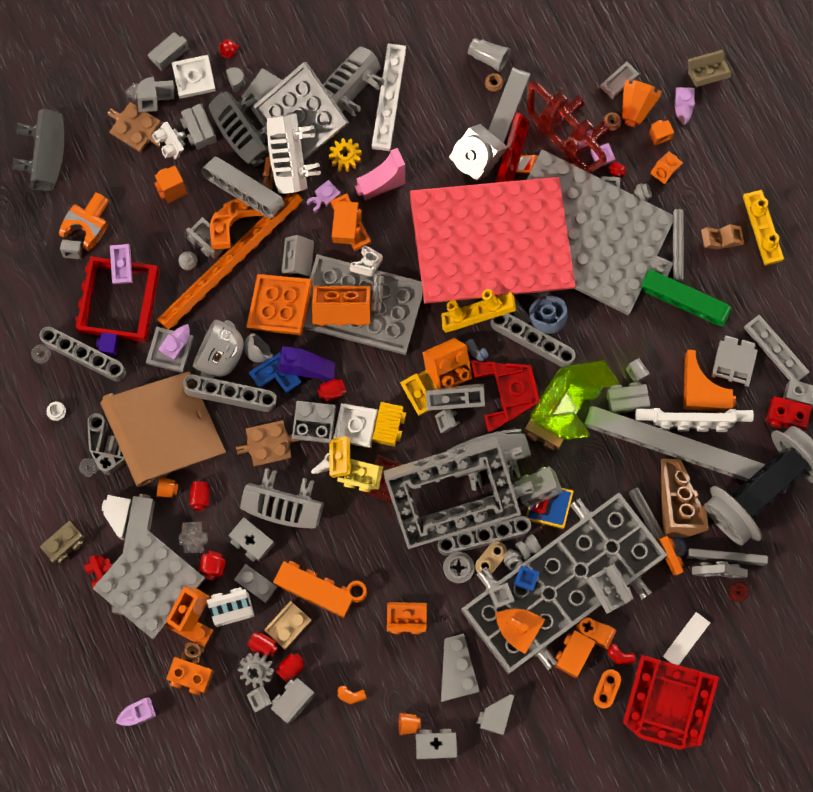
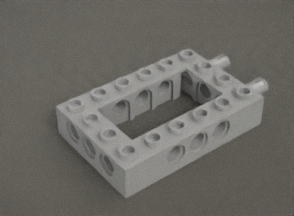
(464, 517)

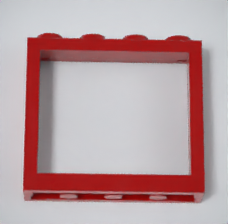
(148, 302)

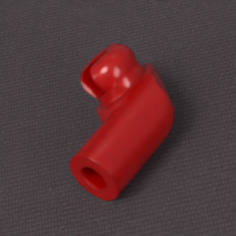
(619, 657)

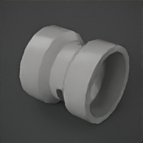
(527, 547)

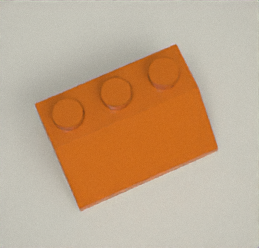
(341, 305)

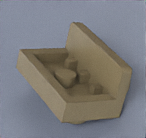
(708, 68)

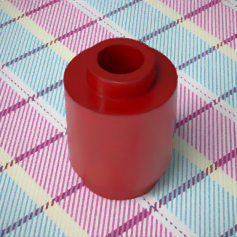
(331, 390)
(199, 496)
(262, 644)
(290, 667)

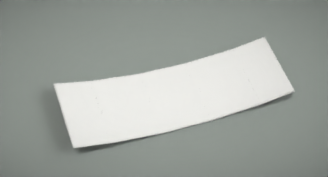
(686, 639)

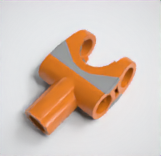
(88, 220)

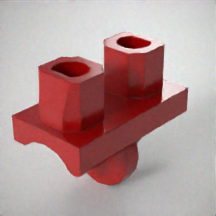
(98, 566)

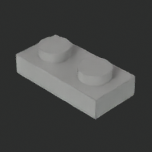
(255, 583)

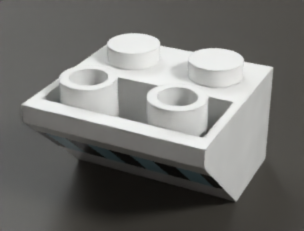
(230, 607)

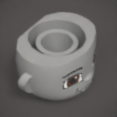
(219, 350)

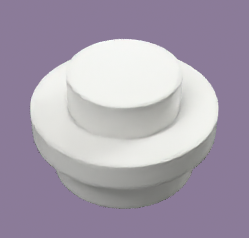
(56, 411)

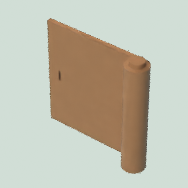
(161, 428)

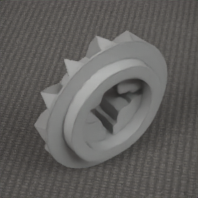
(465, 561)

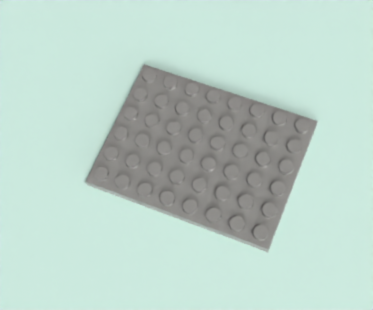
(608, 231)

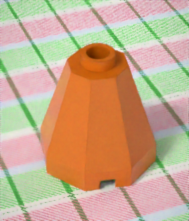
(638, 101)

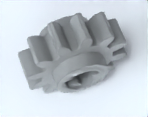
(263, 671)

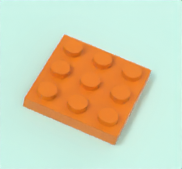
(279, 304)

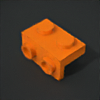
(406, 617)

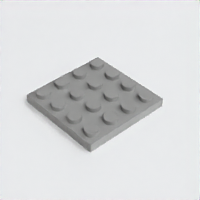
(307, 97)
(147, 582)

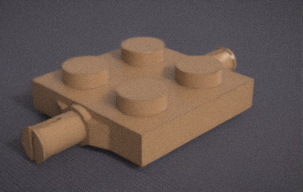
(134, 127)
(267, 443)

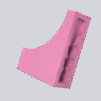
(383, 178)

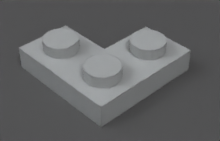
(720, 569)

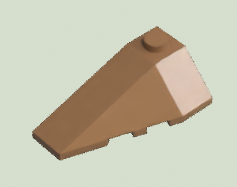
(680, 503)

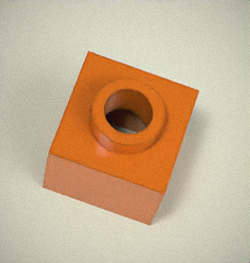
(661, 132)

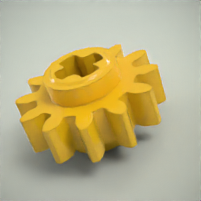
(352, 154)

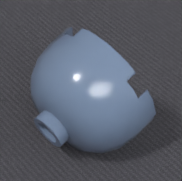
(548, 314)

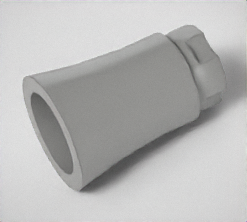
(489, 53)

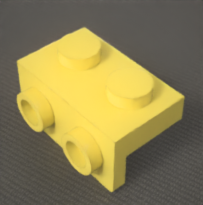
(364, 475)

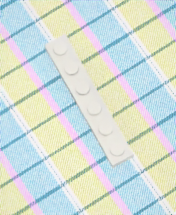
(389, 97)

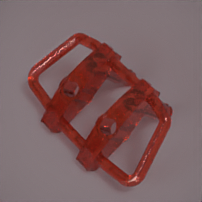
(556, 113)

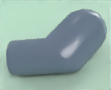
(475, 352)

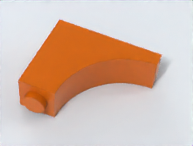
(700, 392)

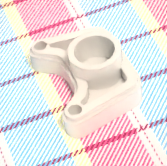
(369, 263)

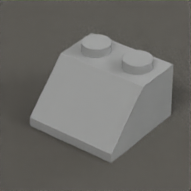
(292, 701)

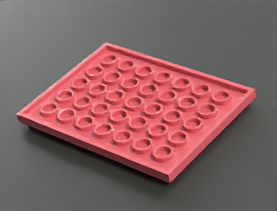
(491, 239)

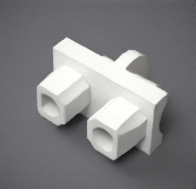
(172, 139)

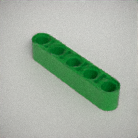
(685, 298)

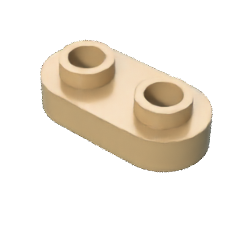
(491, 558)

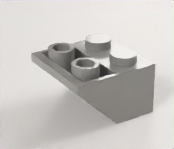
(314, 422)

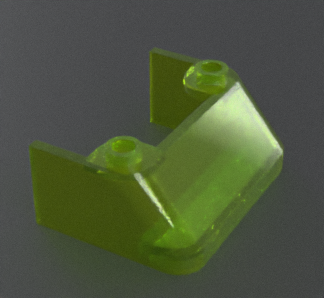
(566, 394)

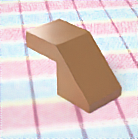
(722, 238)

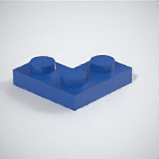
(267, 373)

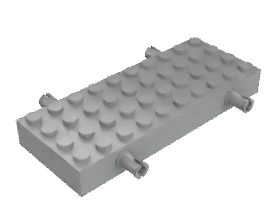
(562, 590)

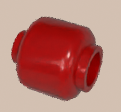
(211, 565)

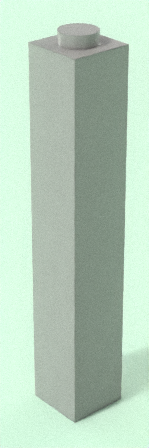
(139, 518)

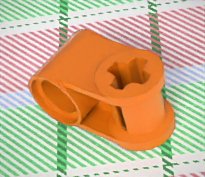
(599, 632)

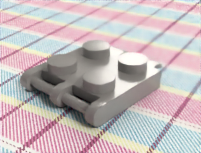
(734, 360)

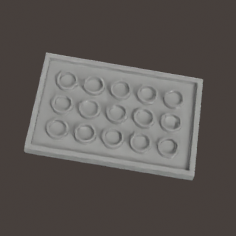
(387, 329)

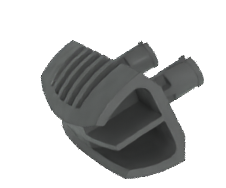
(238, 128)
(47, 150)

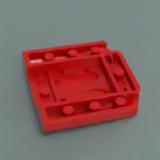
(669, 703)

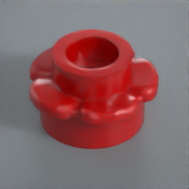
(617, 170)

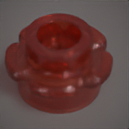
(738, 587)

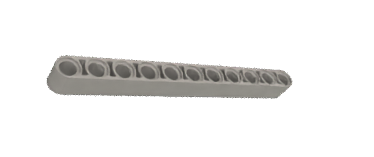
(671, 444)

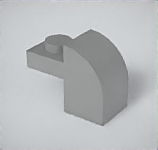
(149, 92)

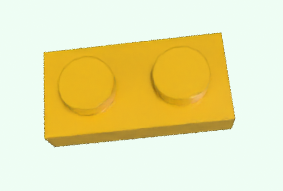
(339, 457)

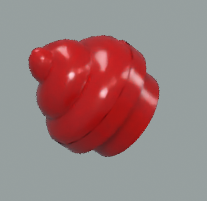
(228, 48)

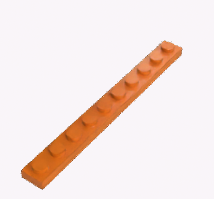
(225, 264)

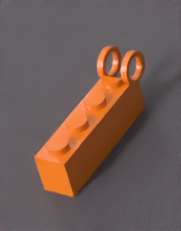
(316, 590)

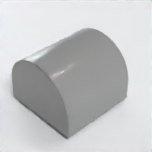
(236, 79)
(71, 249)
(637, 371)

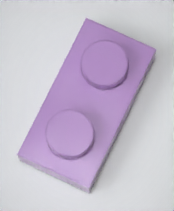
(121, 264)

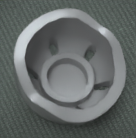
(257, 349)

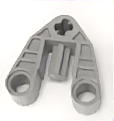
(96, 444)

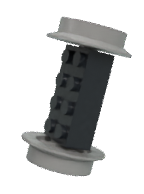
(736, 512)

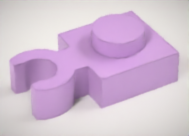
(324, 194)

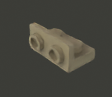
(62, 543)

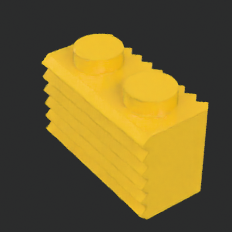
(388, 424)

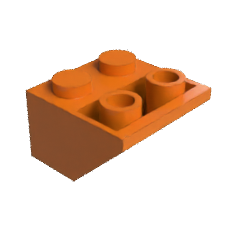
(448, 364)

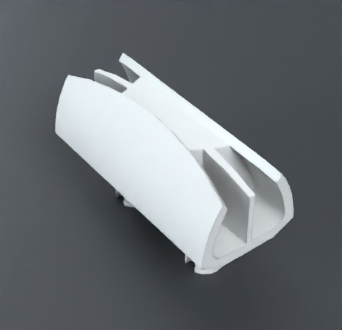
(286, 153)

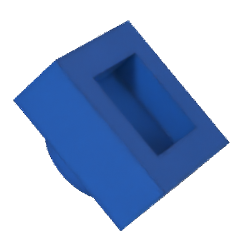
(526, 578)

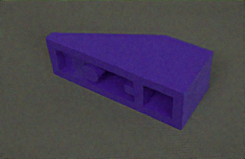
(304, 364)

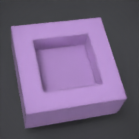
(609, 154)

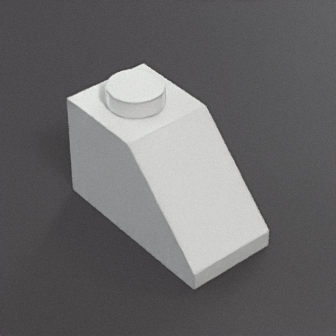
(117, 513)

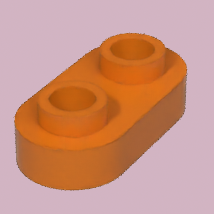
(607, 689)

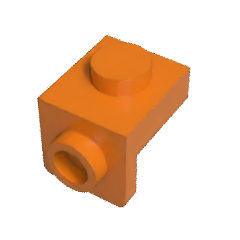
(666, 167)

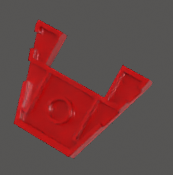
(515, 389)

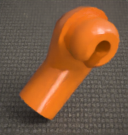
(350, 697)

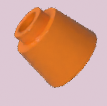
(166, 487)
(408, 724)

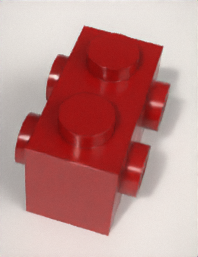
(788, 413)

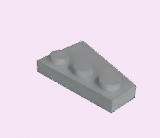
(458, 672)

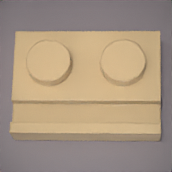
(287, 625)

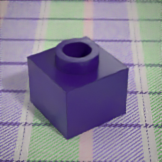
(108, 344)

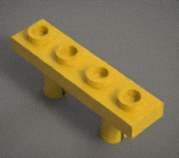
(763, 227)
(489, 308)

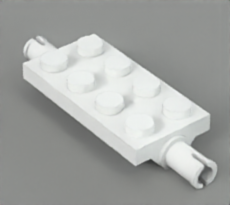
(698, 421)

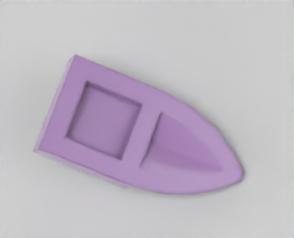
(684, 103)
(175, 342)
(136, 713)

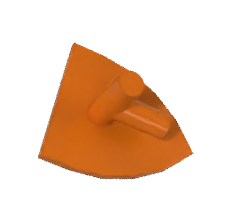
(519, 627)

